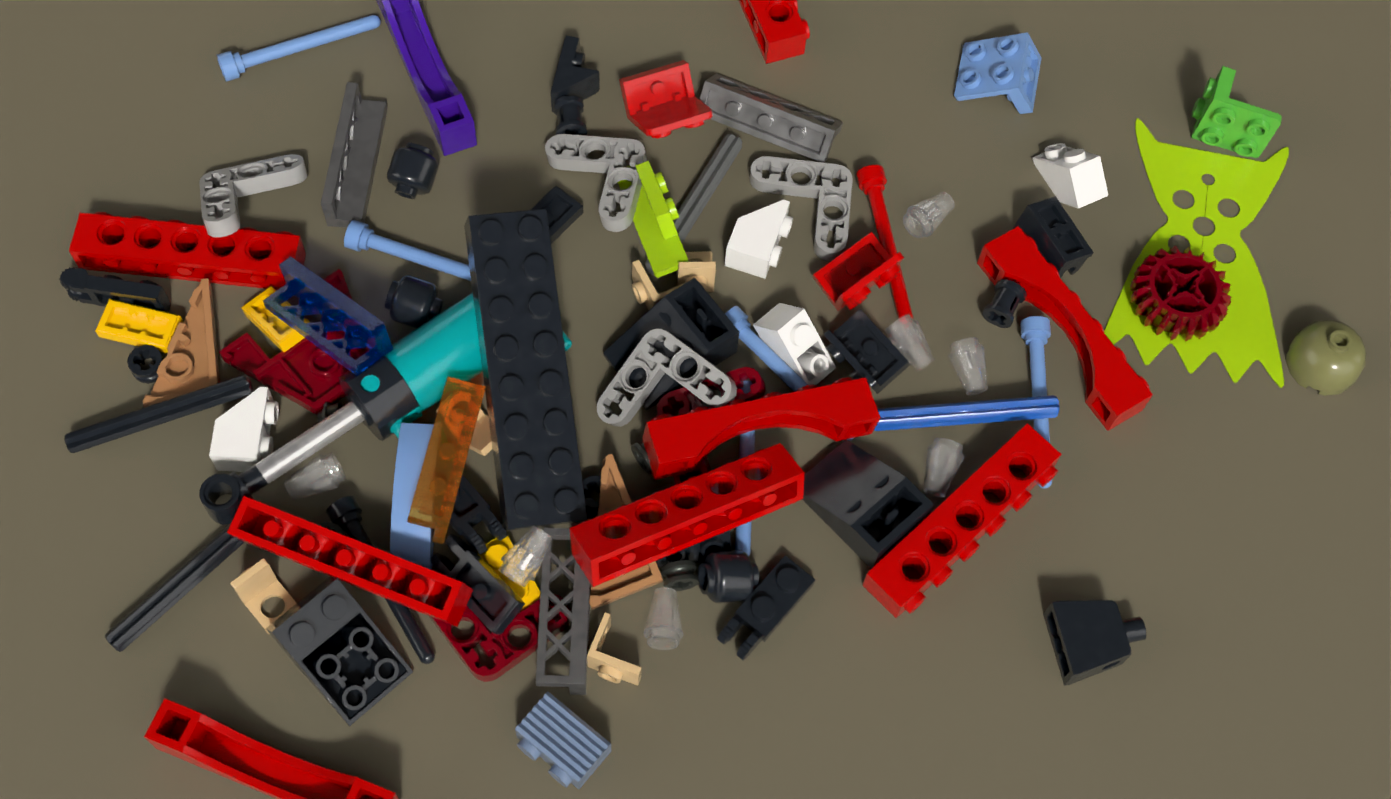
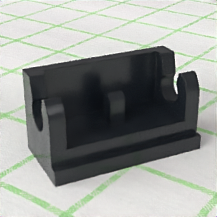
(1055, 235)

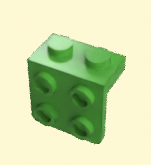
(1232, 122)

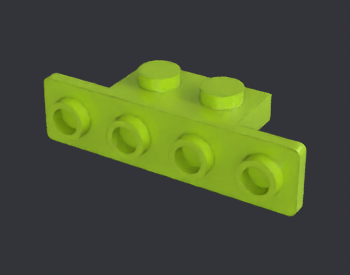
(655, 222)

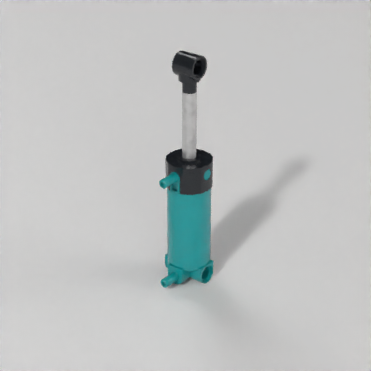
(381, 397)

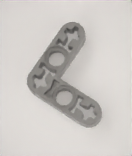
(611, 163)
(223, 186)
(825, 193)
(655, 365)

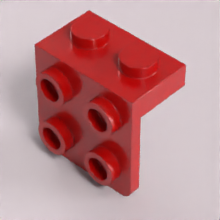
(663, 100)
(856, 270)

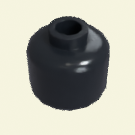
(412, 170)
(413, 301)
(727, 576)

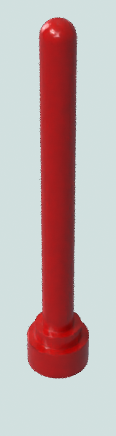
(872, 181)

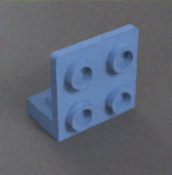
(998, 68)

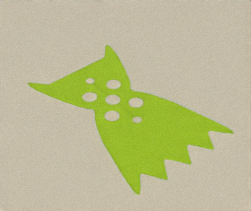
(1248, 327)

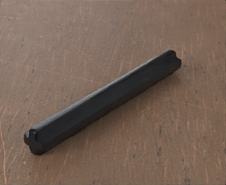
(158, 413)
(172, 590)

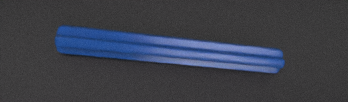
(968, 413)

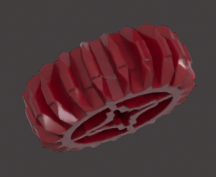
(1181, 277)

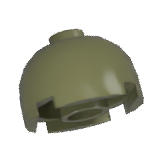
(1326, 357)

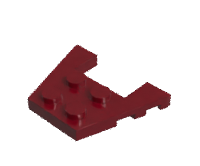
(302, 372)

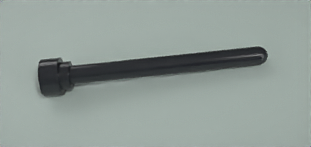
(346, 514)

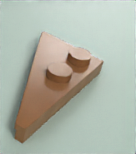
(191, 352)
(613, 495)

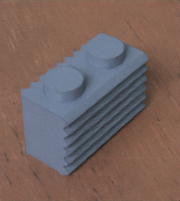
(561, 741)

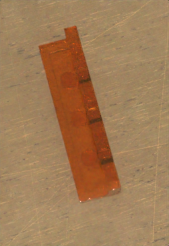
(446, 456)

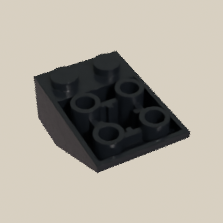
(690, 317)
(864, 501)
(340, 650)

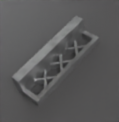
(770, 117)
(353, 158)
(579, 617)

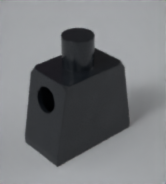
(1090, 637)

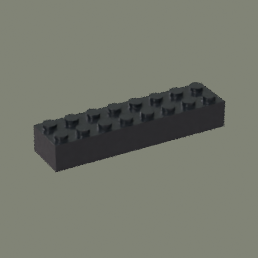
(524, 369)

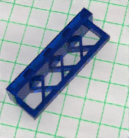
(337, 313)

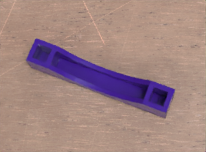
(434, 87)

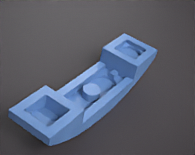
(408, 539)

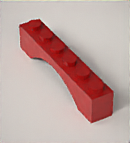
(1111, 384)
(833, 410)
(249, 762)

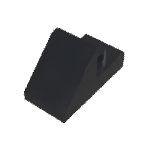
(571, 76)

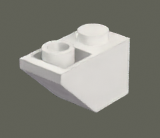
(1072, 174)
(756, 239)
(796, 342)
(243, 432)

